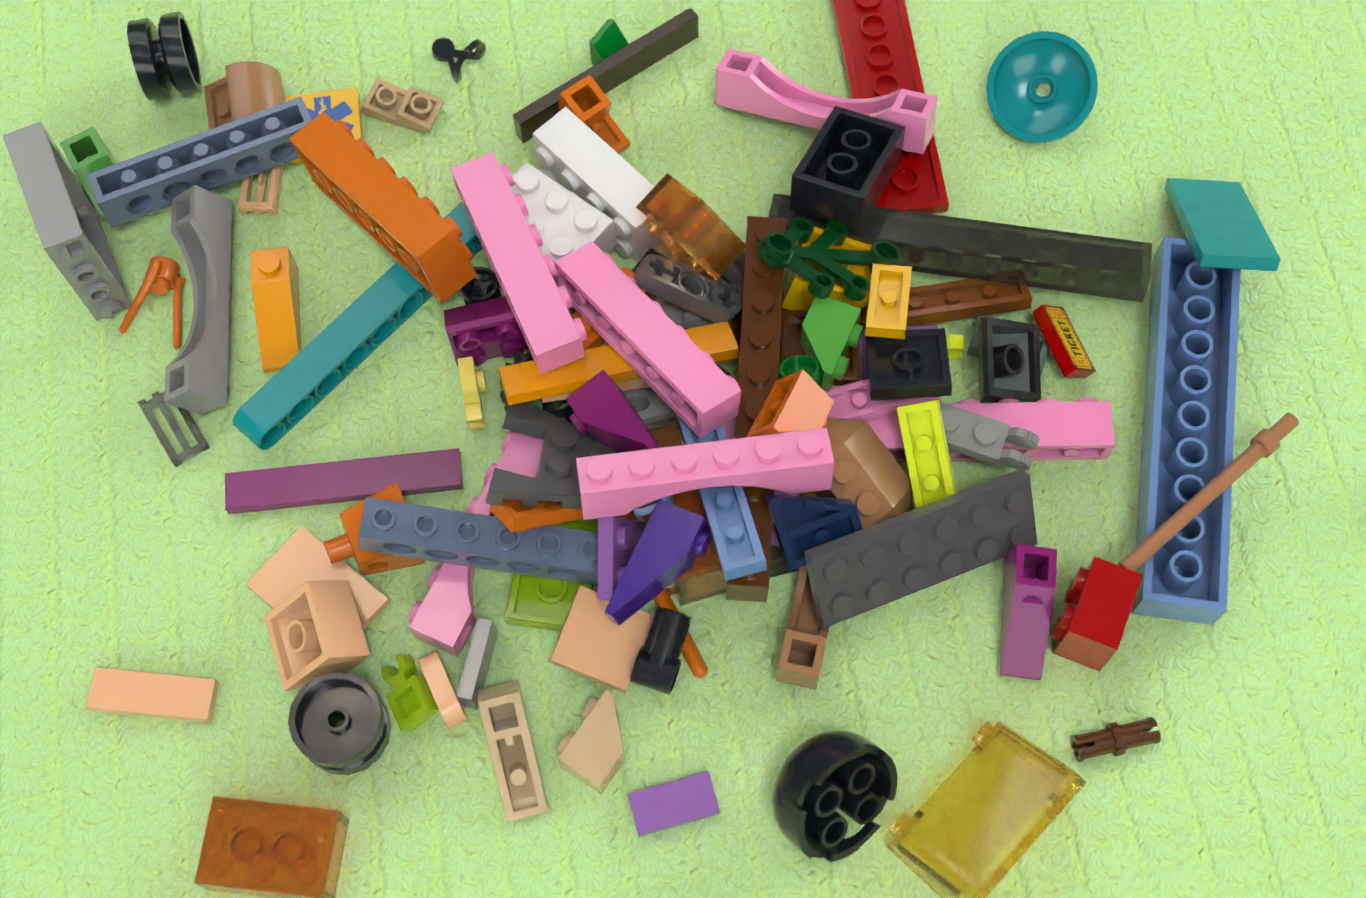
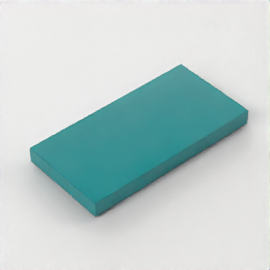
(1221, 225)

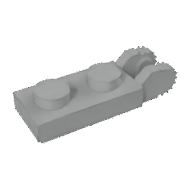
(985, 438)

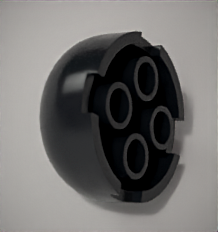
(830, 774)

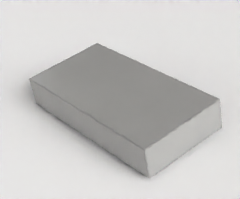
(477, 663)

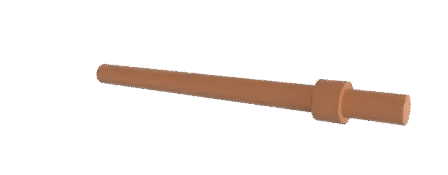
(1261, 445)

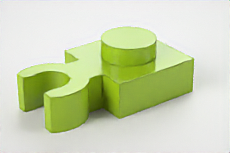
(412, 698)

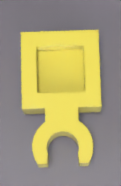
(472, 385)

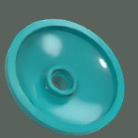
(1035, 61)

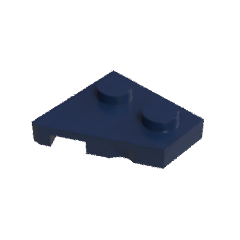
(808, 523)

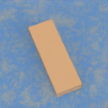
(152, 695)

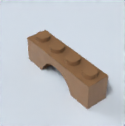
(803, 639)

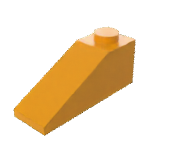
(276, 306)

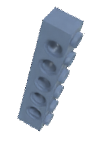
(203, 160)
(478, 541)

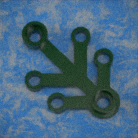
(780, 251)

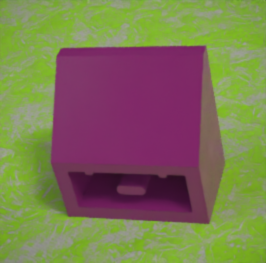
(483, 331)

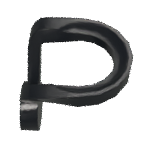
(444, 51)

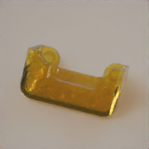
(984, 814)

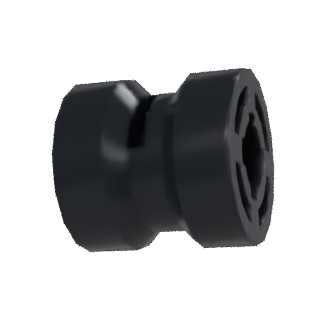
(483, 285)

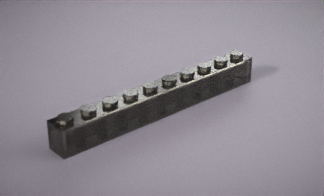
(1003, 251)

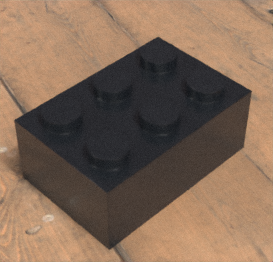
(847, 168)

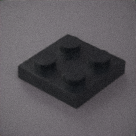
(909, 365)

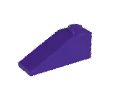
(662, 555)

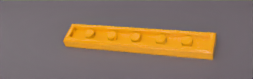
(525, 383)

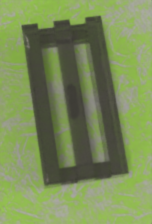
(189, 452)

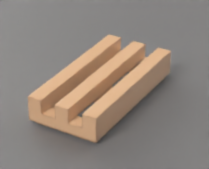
(260, 205)

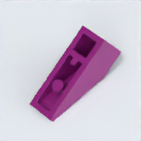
(609, 415)

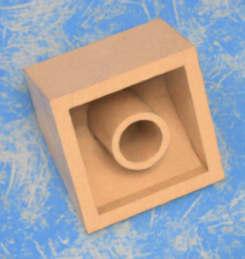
(316, 632)

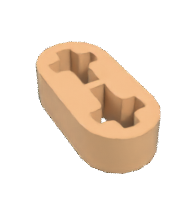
(442, 689)

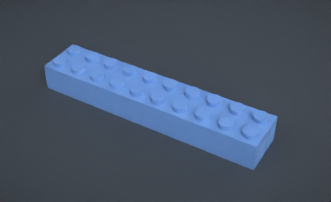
(1187, 433)

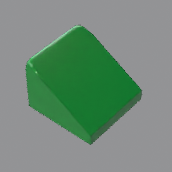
(606, 42)

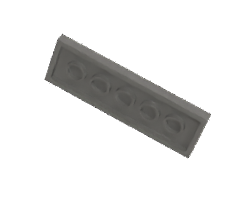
(920, 548)

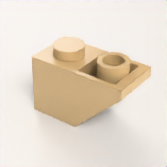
(596, 747)

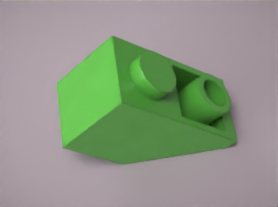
(86, 155)
(828, 334)

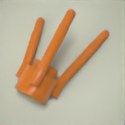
(160, 279)

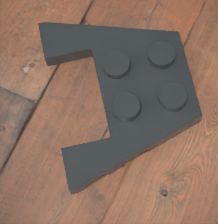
(557, 464)

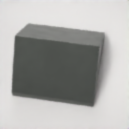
(1008, 360)

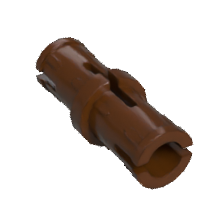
(1115, 739)

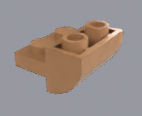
(243, 91)

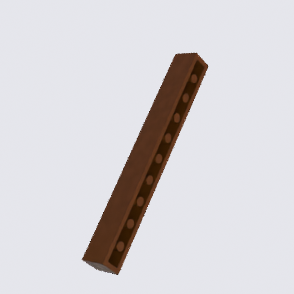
(756, 376)

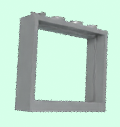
(67, 221)

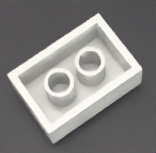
(561, 216)

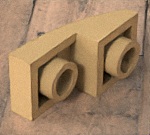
(402, 108)

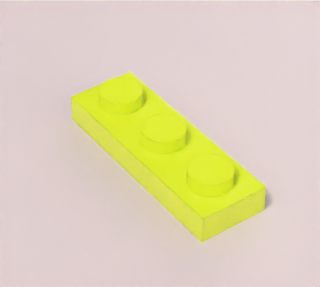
(926, 451)

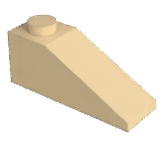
(512, 750)

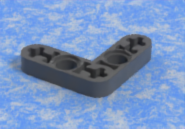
(666, 278)

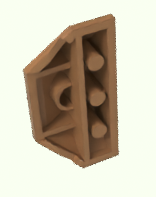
(866, 472)

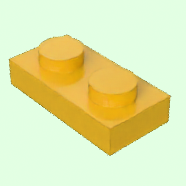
(888, 301)

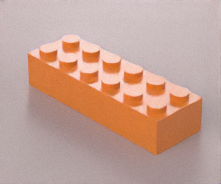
(385, 206)

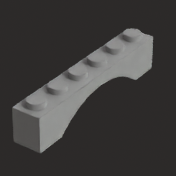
(203, 231)

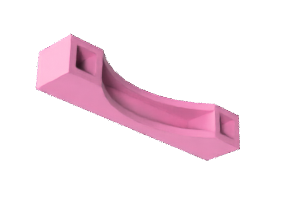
(757, 87)
(631, 479)
(447, 611)

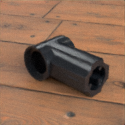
(659, 660)

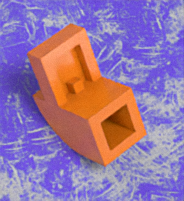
(593, 108)

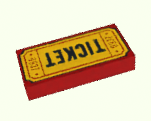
(1063, 341)

